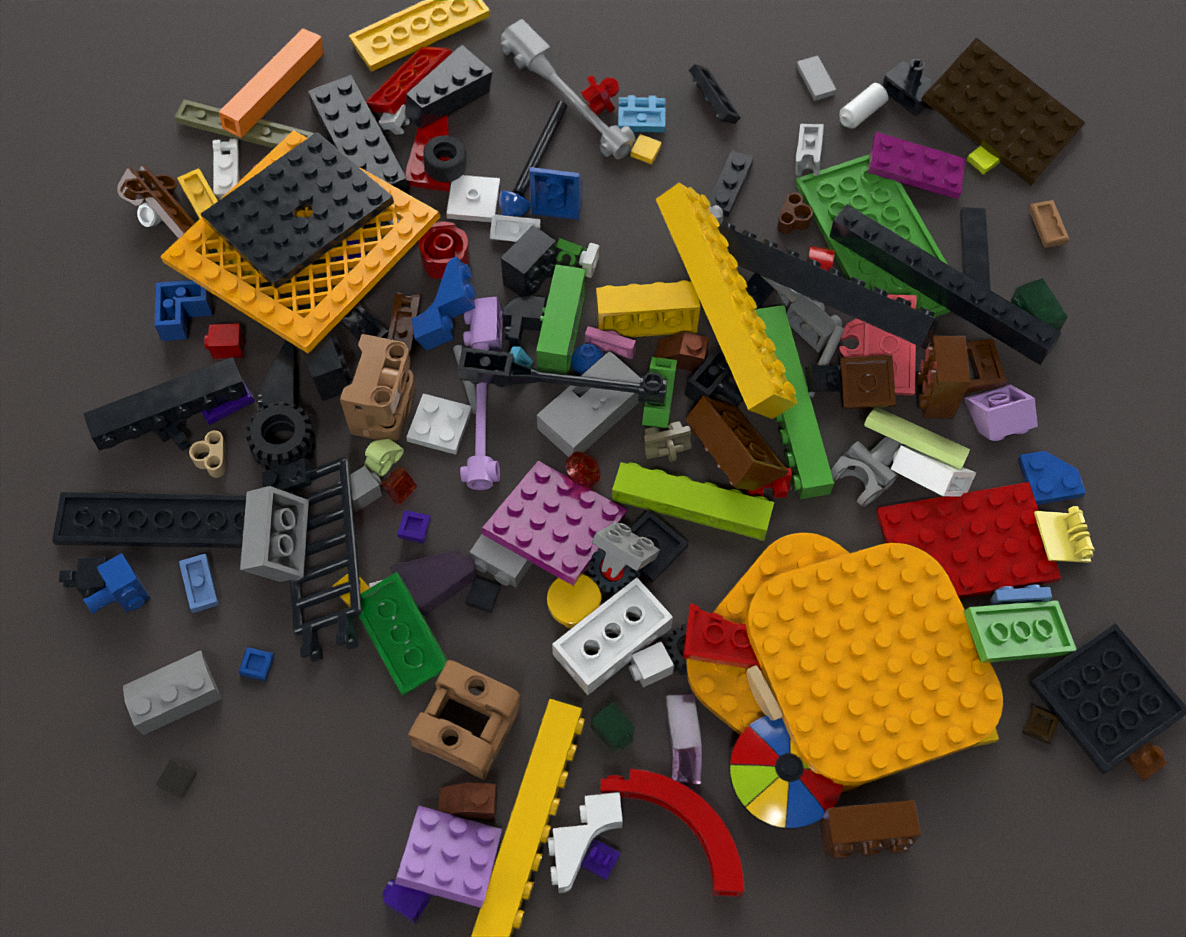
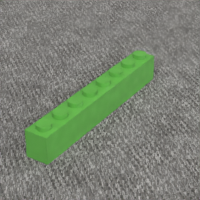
(798, 424)

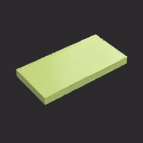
(917, 437)

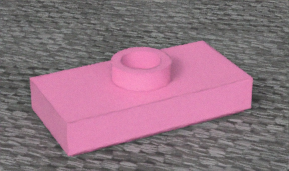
(611, 342)

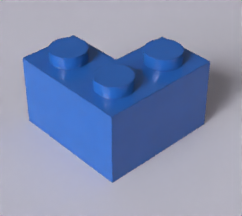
(178, 302)

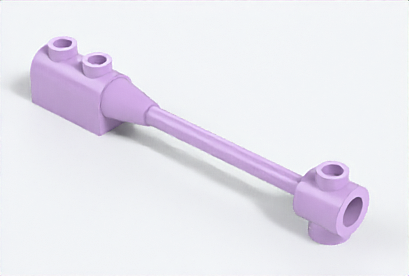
(484, 334)

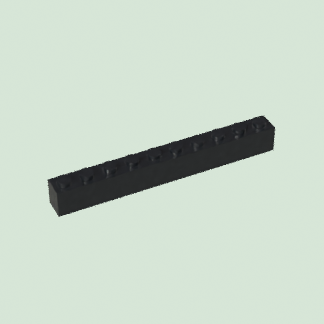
(944, 284)
(830, 287)

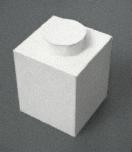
(651, 664)

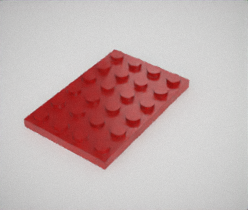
(978, 538)

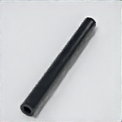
(540, 147)

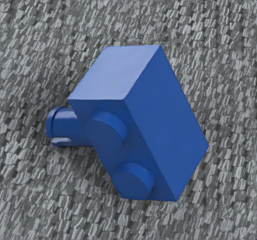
(121, 586)

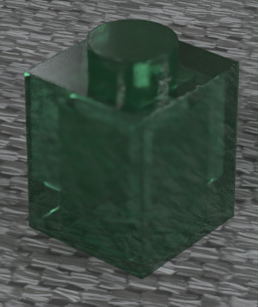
(613, 727)

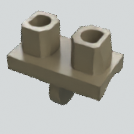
(668, 442)

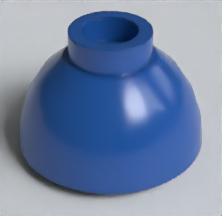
(513, 204)
(585, 357)

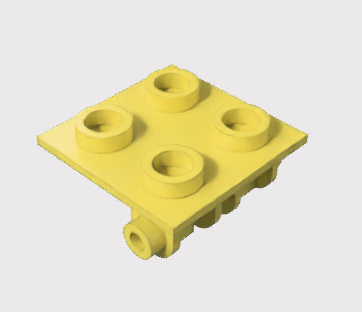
(1065, 535)

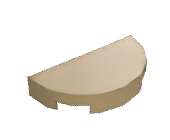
(763, 694)

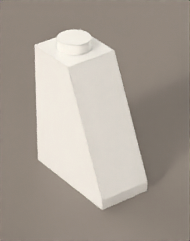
(931, 472)

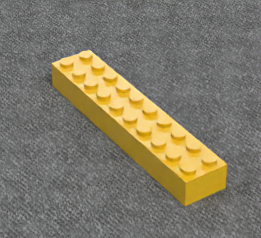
(726, 302)

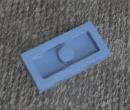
(198, 583)
(1029, 594)

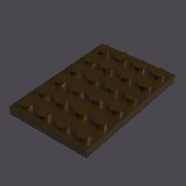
(1003, 111)

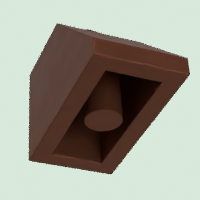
(686, 348)
(469, 801)

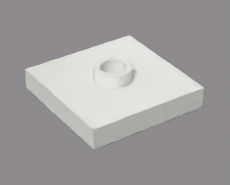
(473, 198)

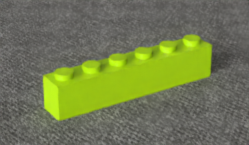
(692, 500)

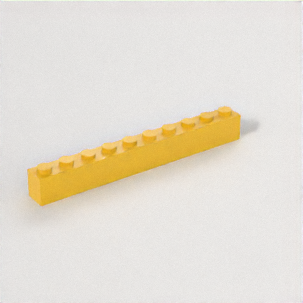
(529, 821)

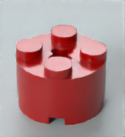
(440, 245)

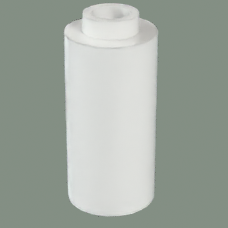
(863, 105)

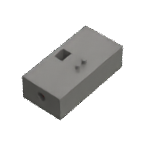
(584, 413)

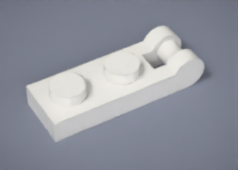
(225, 166)

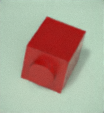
(225, 341)

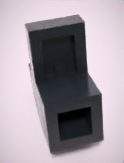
(521, 315)

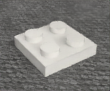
(439, 423)

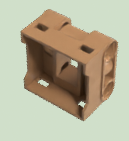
(379, 390)
(470, 752)

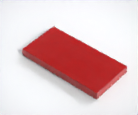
(393, 92)

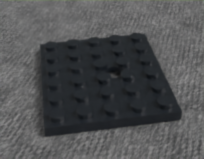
(261, 212)

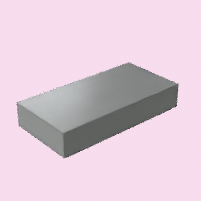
(816, 78)

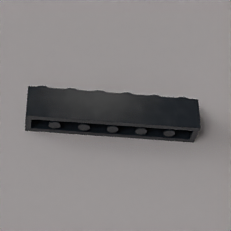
(165, 404)

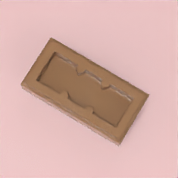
(1048, 223)

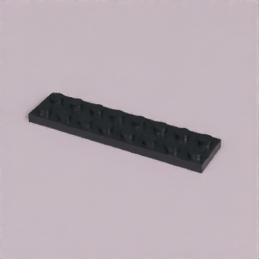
(150, 520)

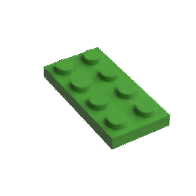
(1019, 631)

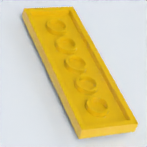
(415, 29)

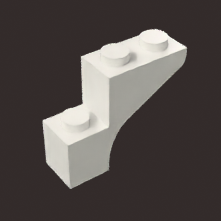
(571, 843)

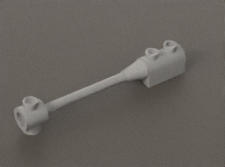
(534, 54)
(803, 313)

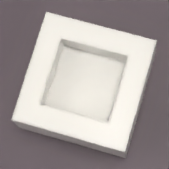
(589, 259)

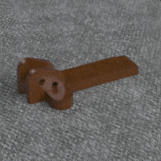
(137, 189)

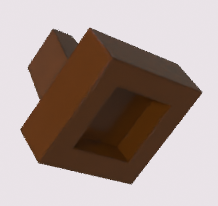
(1147, 760)

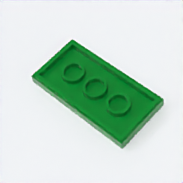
(401, 634)

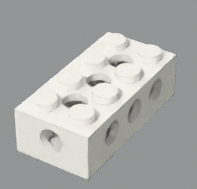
(612, 618)

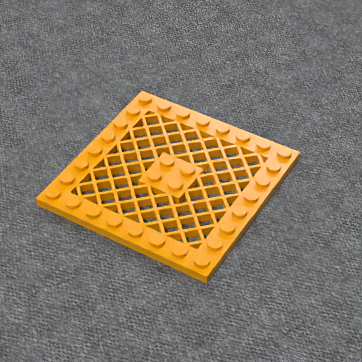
(306, 326)

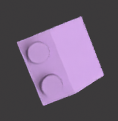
(1002, 412)

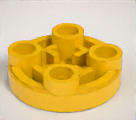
(573, 603)

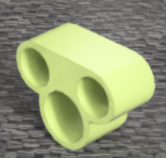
(382, 455)

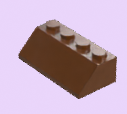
(734, 444)

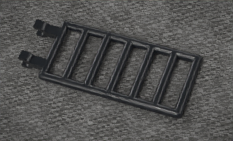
(345, 617)

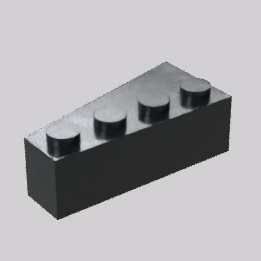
(448, 87)

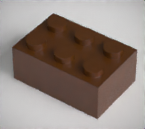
(943, 377)
(870, 829)

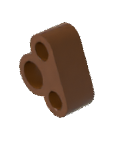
(791, 208)

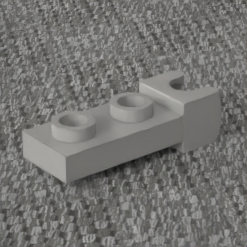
(809, 148)

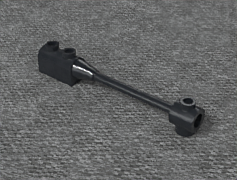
(500, 369)

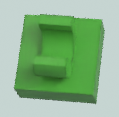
(569, 249)

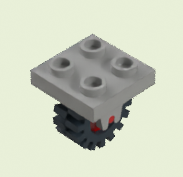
(619, 556)

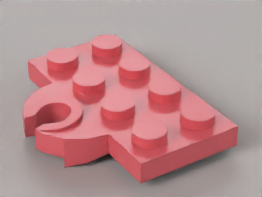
(877, 342)

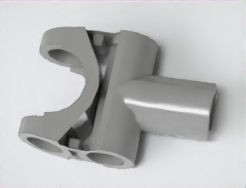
(870, 467)

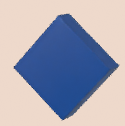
(256, 664)

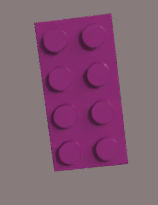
(916, 165)

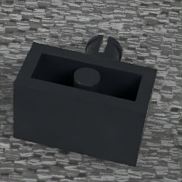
(907, 85)
(713, 380)

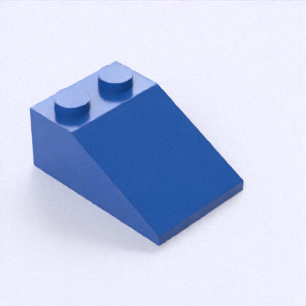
(556, 193)

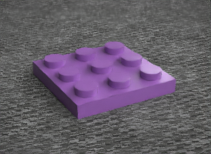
(449, 856)

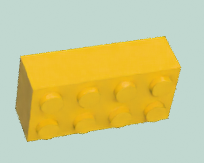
(648, 309)

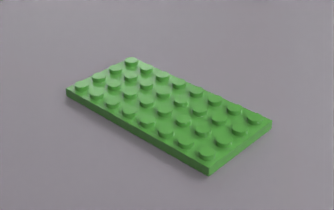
(879, 200)

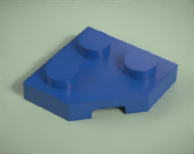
(1050, 477)

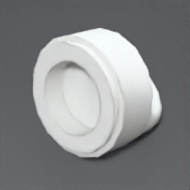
(147, 215)

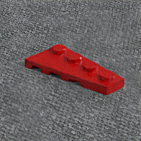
(415, 170)
(717, 640)

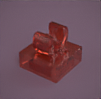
(399, 485)

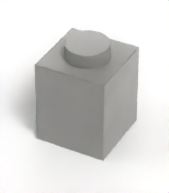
(364, 488)

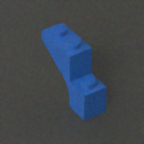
(452, 299)

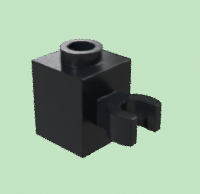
(86, 578)

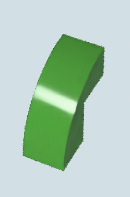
(659, 414)

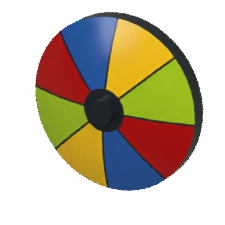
(775, 781)

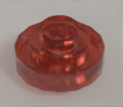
(582, 469)

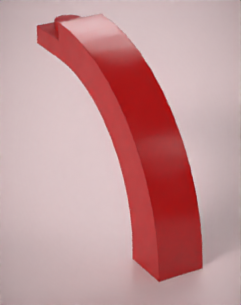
(696, 814)

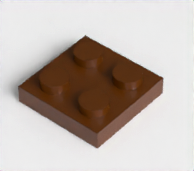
(867, 382)

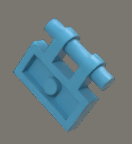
(642, 114)

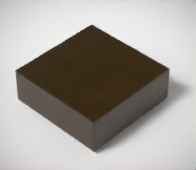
(1040, 725)

